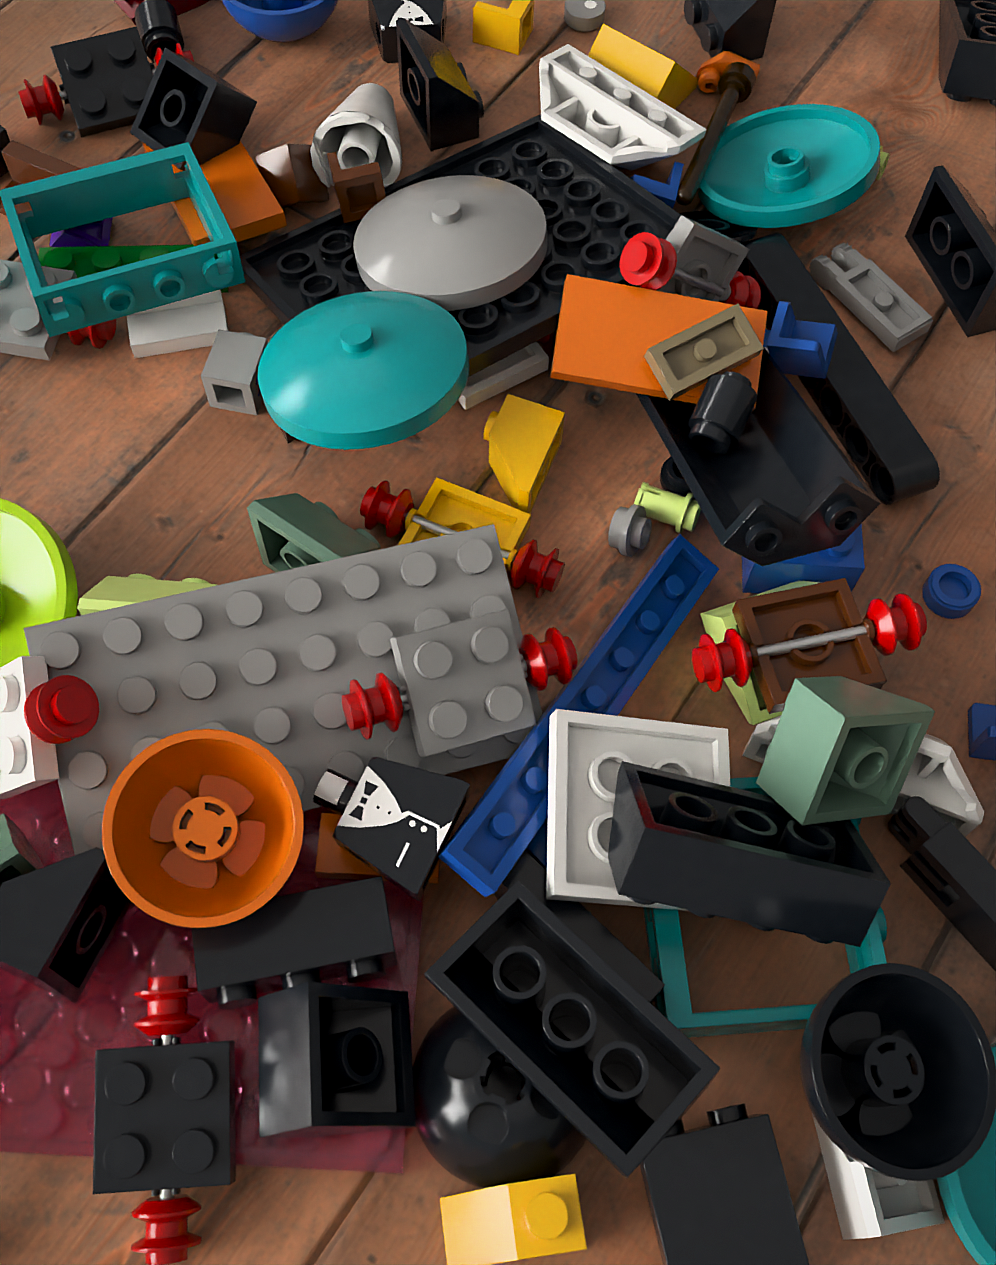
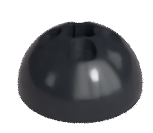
(928, 1068)
(480, 1129)

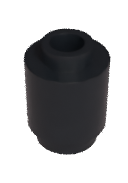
(158, 26)
(721, 412)

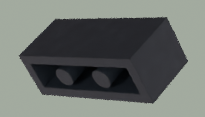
(297, 941)

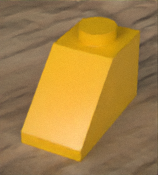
(523, 447)
(513, 1222)

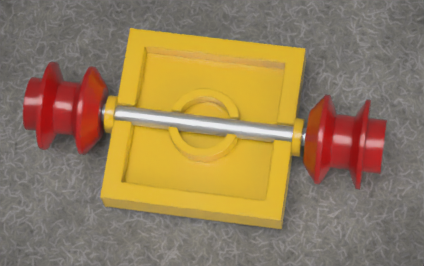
(456, 509)

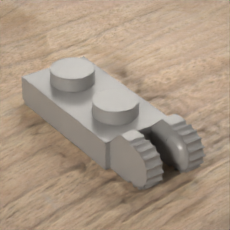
(871, 296)

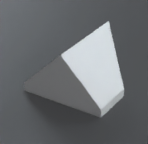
(874, 1203)

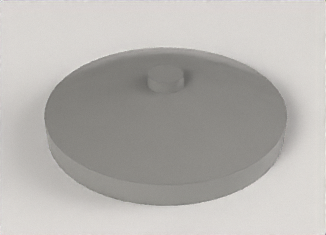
(452, 241)

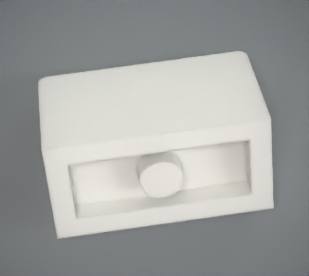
(177, 325)

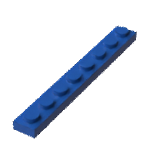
(604, 681)

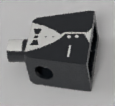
(425, 14)
(394, 818)

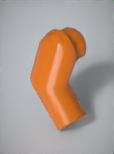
(712, 69)

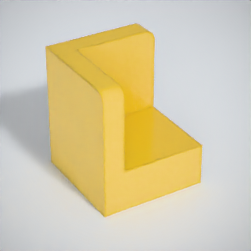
(503, 27)

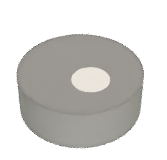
(584, 14)

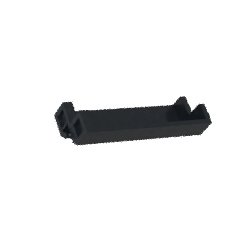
(780, 486)

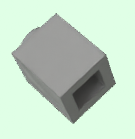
(232, 372)

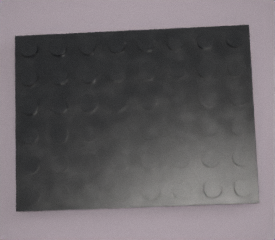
(588, 219)

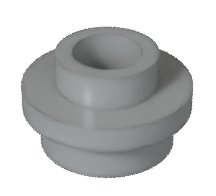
(629, 530)

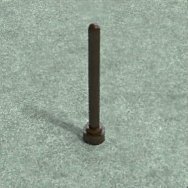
(734, 88)

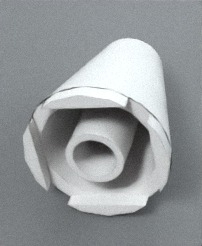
(360, 133)

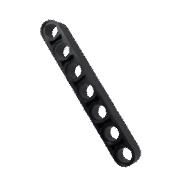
(852, 394)

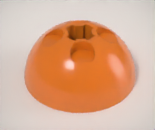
(162, 808)

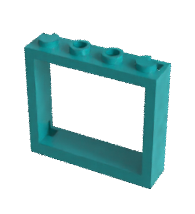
(112, 191)
(669, 966)

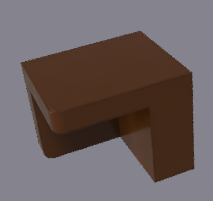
(291, 175)
(356, 188)

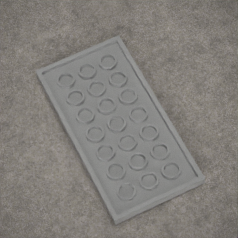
(270, 665)

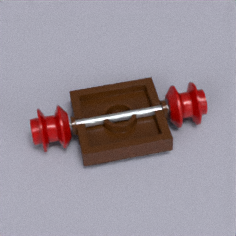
(808, 635)

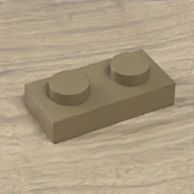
(703, 351)

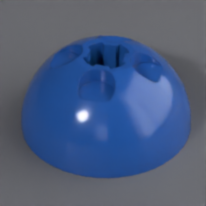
(281, 18)

